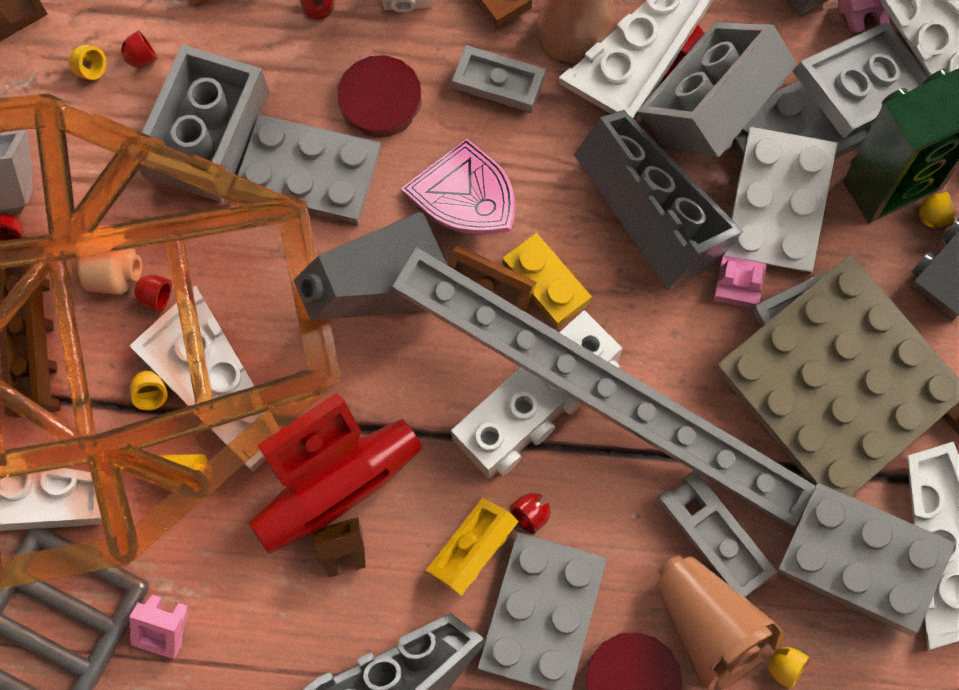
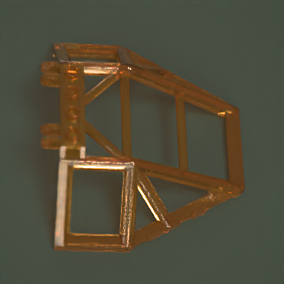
(76, 235)

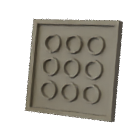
(841, 379)

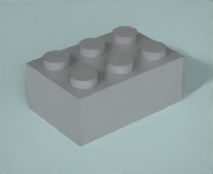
(717, 88)
(206, 111)
(866, 559)

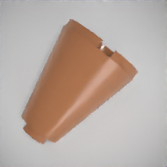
(574, 27)
(715, 622)

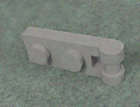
(717, 535)

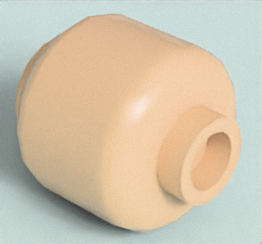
(108, 272)

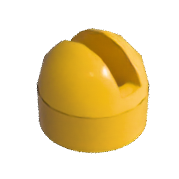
(89, 54)
(937, 211)
(148, 391)
(787, 665)

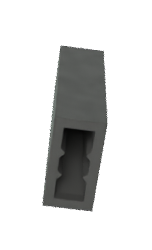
(360, 274)

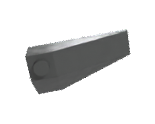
(421, 661)

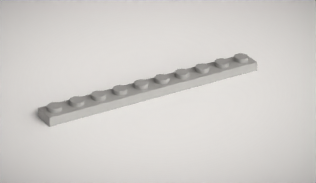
(603, 387)

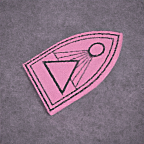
(465, 192)

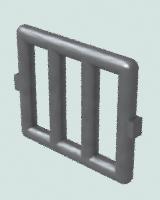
(111, 627)

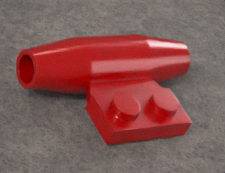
(327, 470)

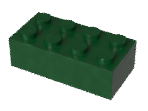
(908, 147)

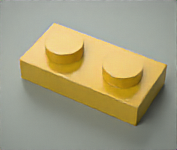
(556, 288)
(472, 546)

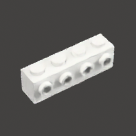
(525, 407)

